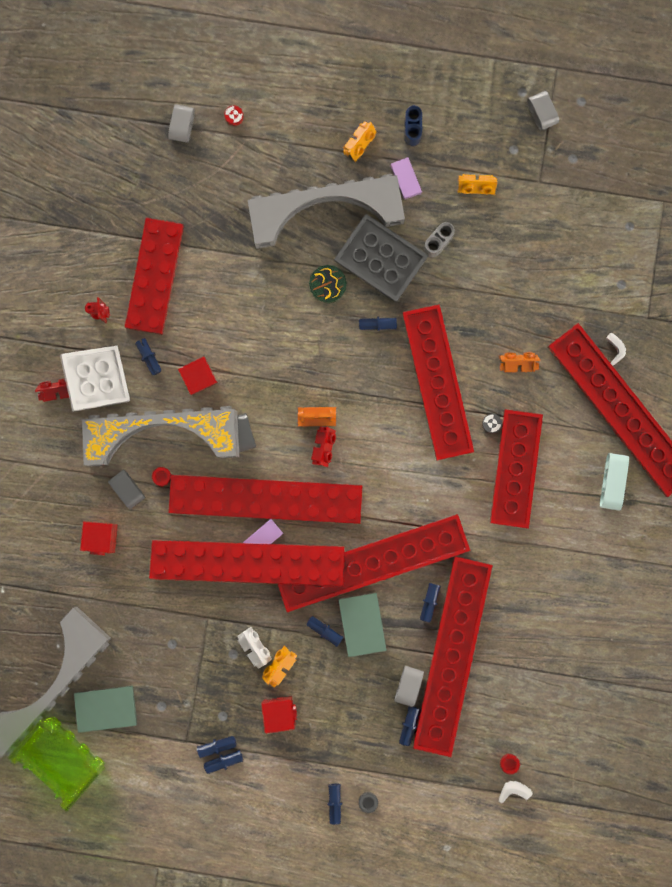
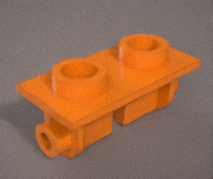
(511, 362)
(316, 416)

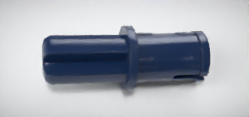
(377, 323)
(148, 357)
(430, 602)
(324, 631)
(409, 726)
(216, 746)
(223, 762)
(334, 804)

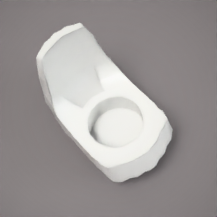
(619, 345)
(515, 787)

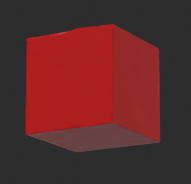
(198, 375)
(98, 538)
(279, 714)

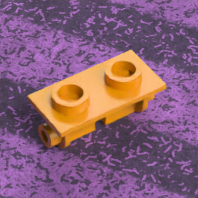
(365, 134)
(469, 184)
(283, 659)

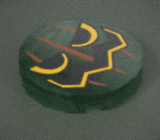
(327, 284)

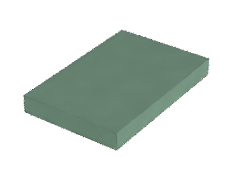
(362, 624)
(105, 709)

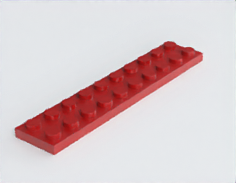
(616, 404)
(265, 499)
(385, 560)
(247, 563)
(452, 657)

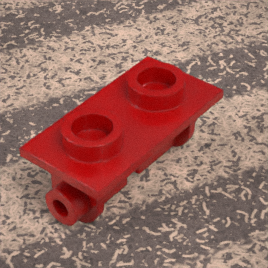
(98, 310)
(48, 390)
(323, 455)

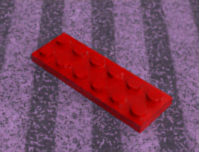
(154, 276)
(516, 469)

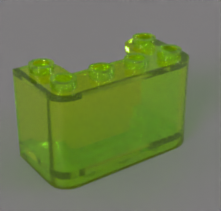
(58, 760)

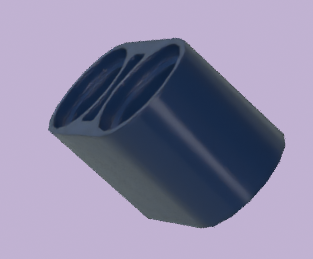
(413, 125)

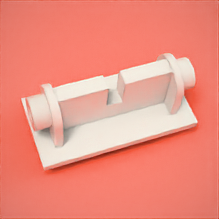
(250, 640)

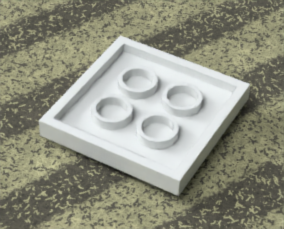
(94, 378)

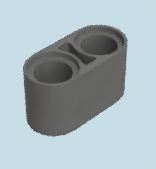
(245, 434)
(126, 489)

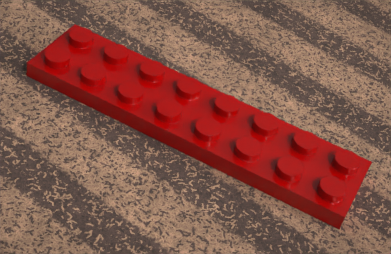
(438, 382)

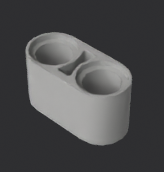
(543, 110)
(181, 123)
(438, 239)
(409, 686)

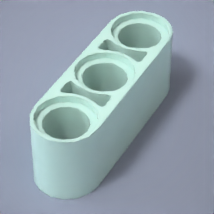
(614, 481)

